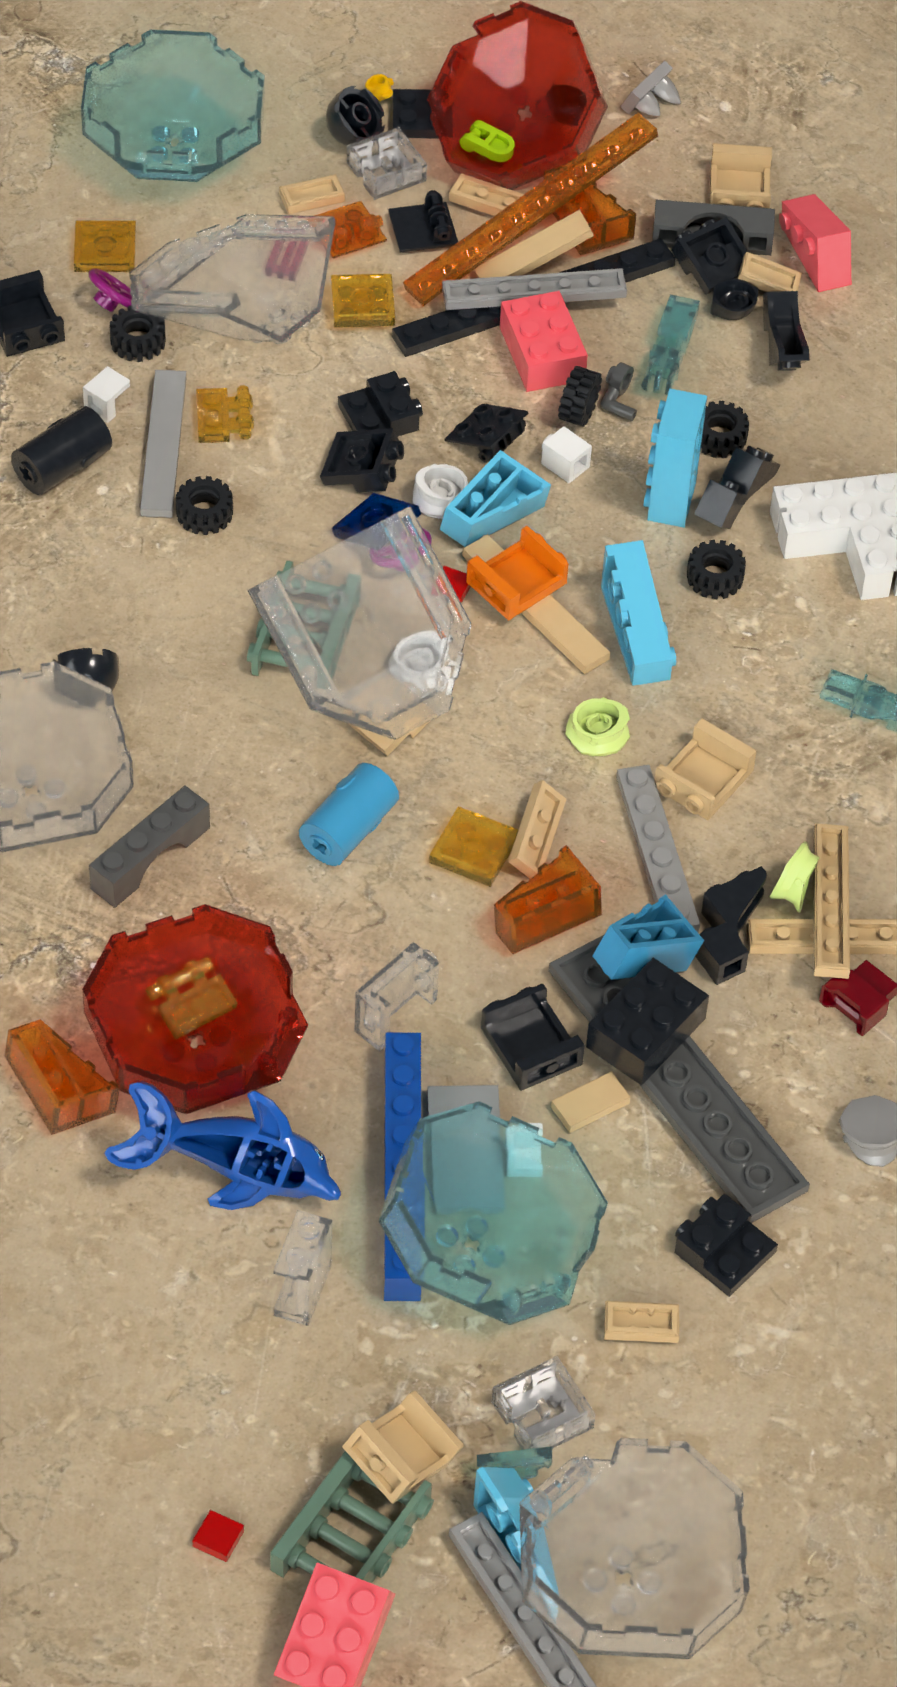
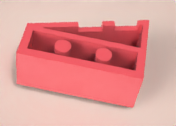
(818, 240)

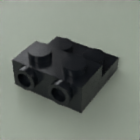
(710, 253)
(382, 405)
(363, 459)
(723, 1244)

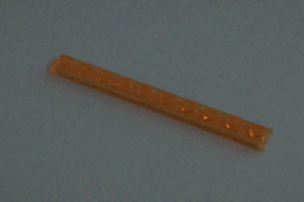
(531, 208)

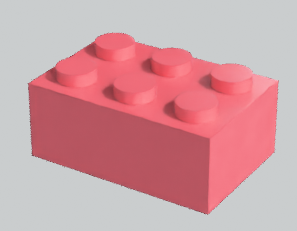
(542, 339)
(334, 1630)

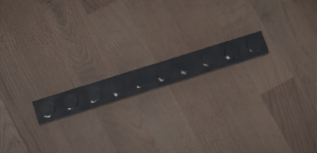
(460, 323)

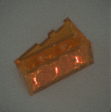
(605, 217)
(548, 904)
(56, 1079)

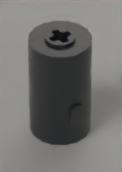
(61, 450)

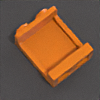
(519, 574)

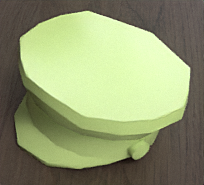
(598, 727)
(796, 876)

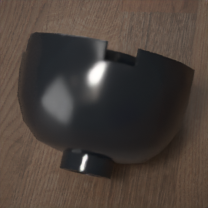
(354, 116)
(94, 666)

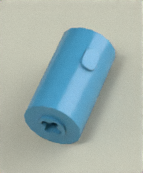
(349, 814)

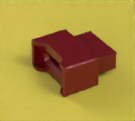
(861, 997)

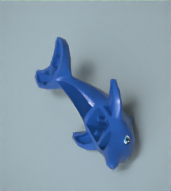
(256, 1153)

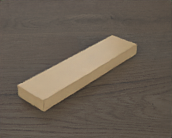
(538, 248)

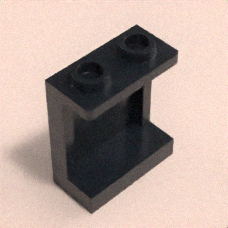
(27, 315)
(530, 1037)

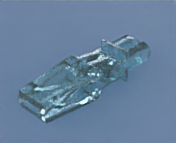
(672, 343)
(861, 697)

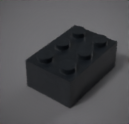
(647, 1021)

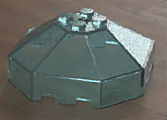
(171, 90)
(509, 1191)

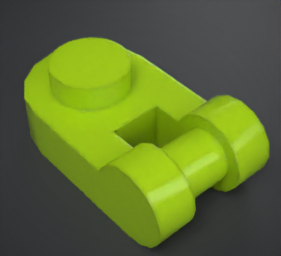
(497, 144)

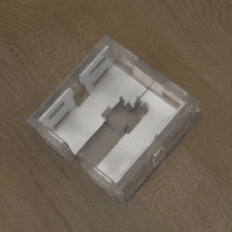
(386, 163)
(543, 1406)

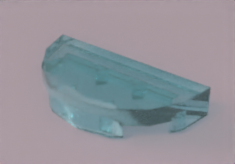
(525, 1461)

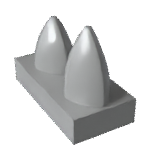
(660, 85)

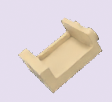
(740, 175)
(706, 770)
(403, 1447)

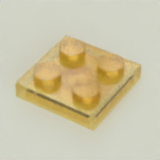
(105, 246)
(362, 300)
(473, 846)

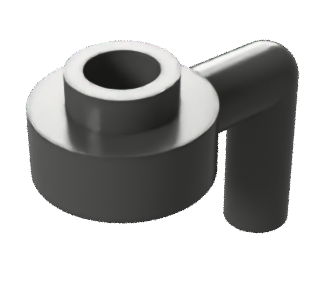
(619, 381)

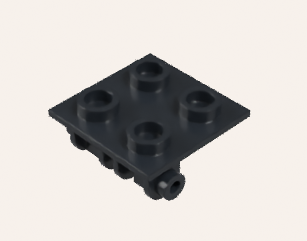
(423, 225)
(489, 429)

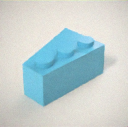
(493, 500)

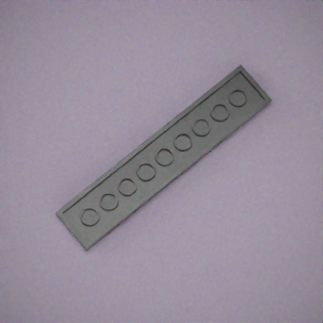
(697, 1103)

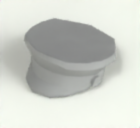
(871, 1129)

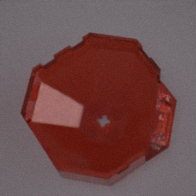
(513, 64)
(242, 1047)

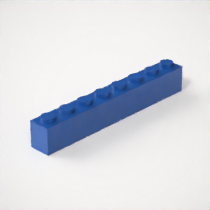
(401, 1116)

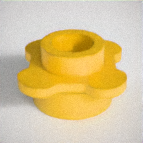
(380, 86)

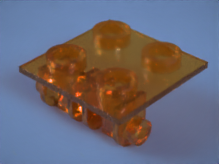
(354, 229)

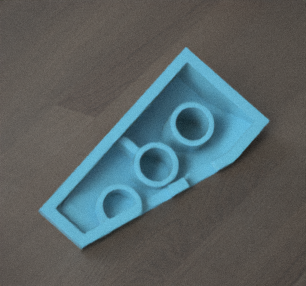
(498, 1497)

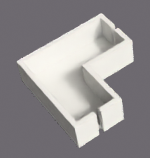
(841, 517)

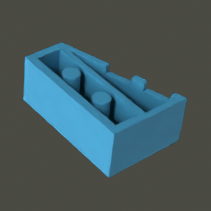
(654, 932)

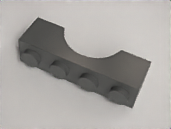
(751, 224)
(122, 866)

